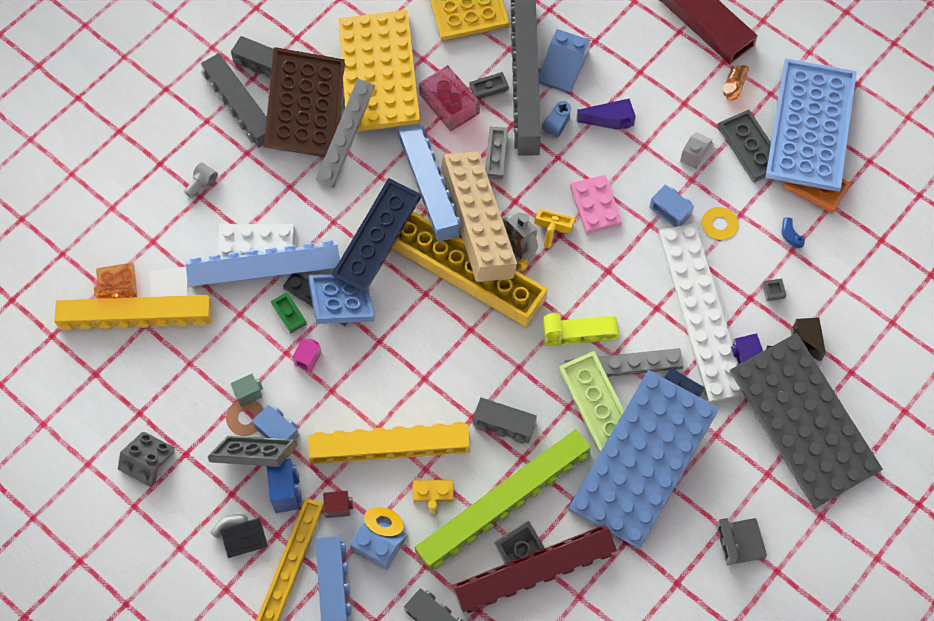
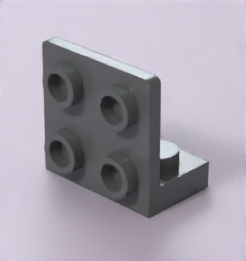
(741, 541)

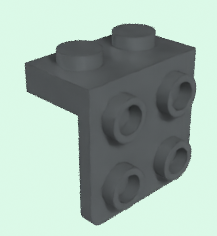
(144, 457)

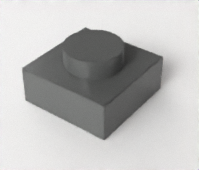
(774, 289)

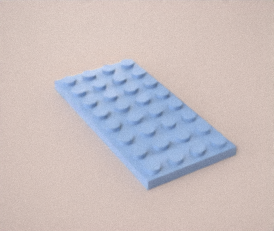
(811, 125)

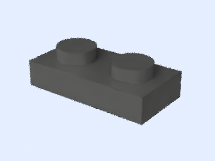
(489, 85)

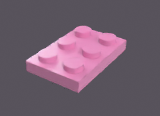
(595, 204)

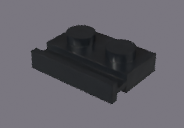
(244, 537)

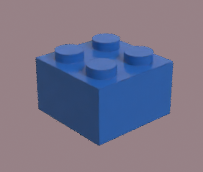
(284, 487)

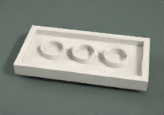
(253, 237)

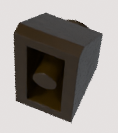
(811, 335)

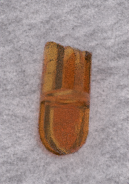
(735, 81)

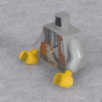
(522, 237)

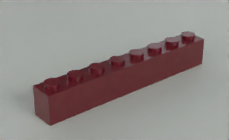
(534, 568)

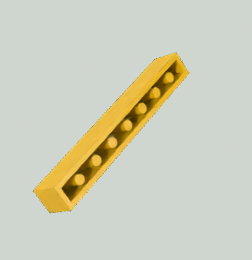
(133, 312)
(388, 443)

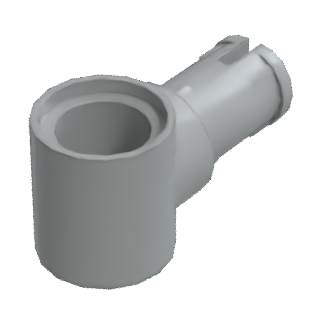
(203, 176)

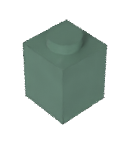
(247, 389)

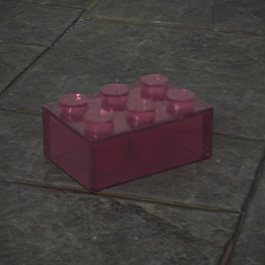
(449, 98)

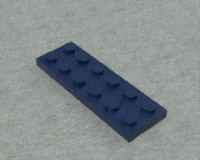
(376, 235)

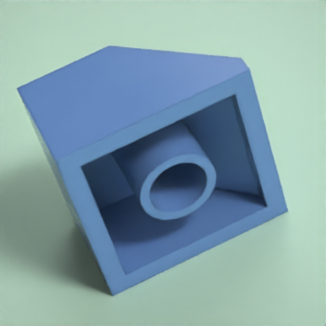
(376, 547)

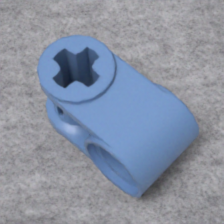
(557, 118)

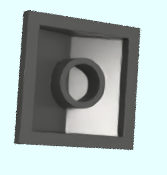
(518, 543)

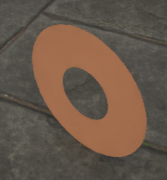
(232, 418)

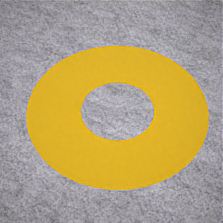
(710, 230)
(370, 520)

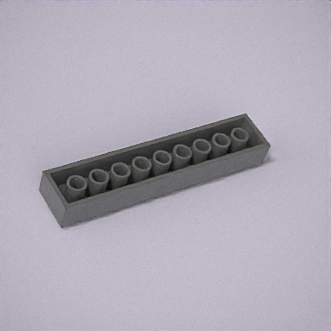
(525, 77)

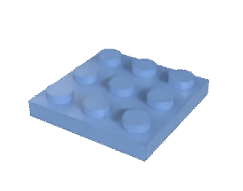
(338, 301)

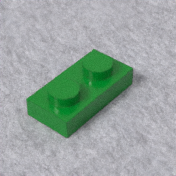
(288, 312)

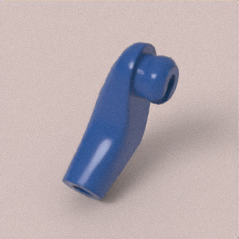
(790, 235)

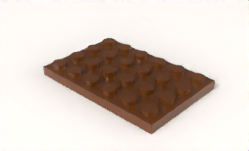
(303, 102)

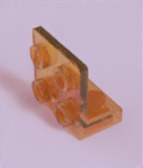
(116, 282)

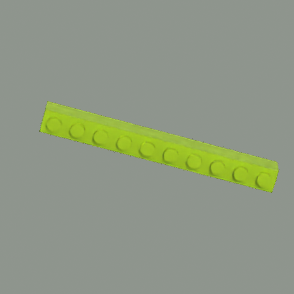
(502, 500)

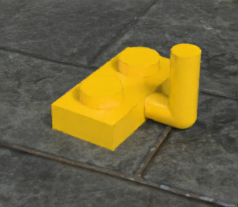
(553, 221)
(432, 492)

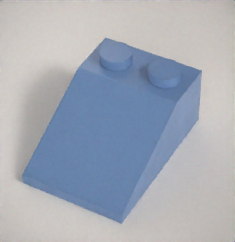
(564, 61)

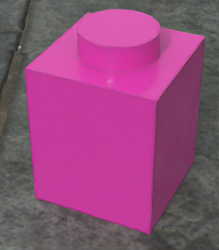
(307, 354)

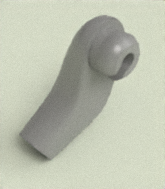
(227, 521)

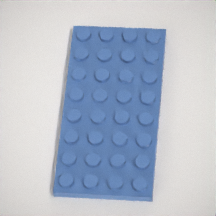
(644, 459)

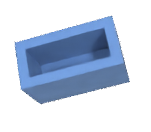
(671, 206)
(274, 425)

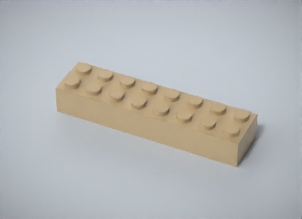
(479, 217)

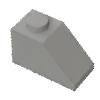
(695, 149)

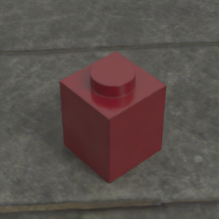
(337, 504)

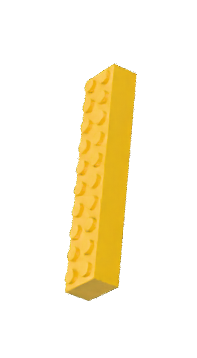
(515, 297)

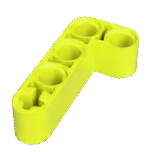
(579, 330)

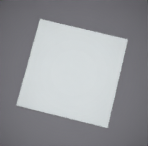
(168, 282)

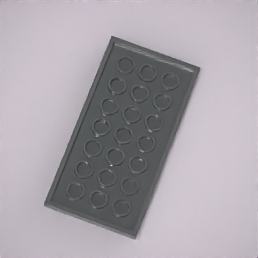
(805, 420)

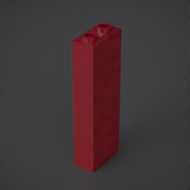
(715, 26)

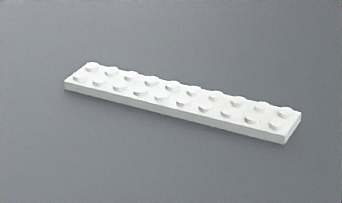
(701, 311)

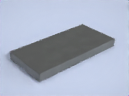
(747, 143)
(253, 451)

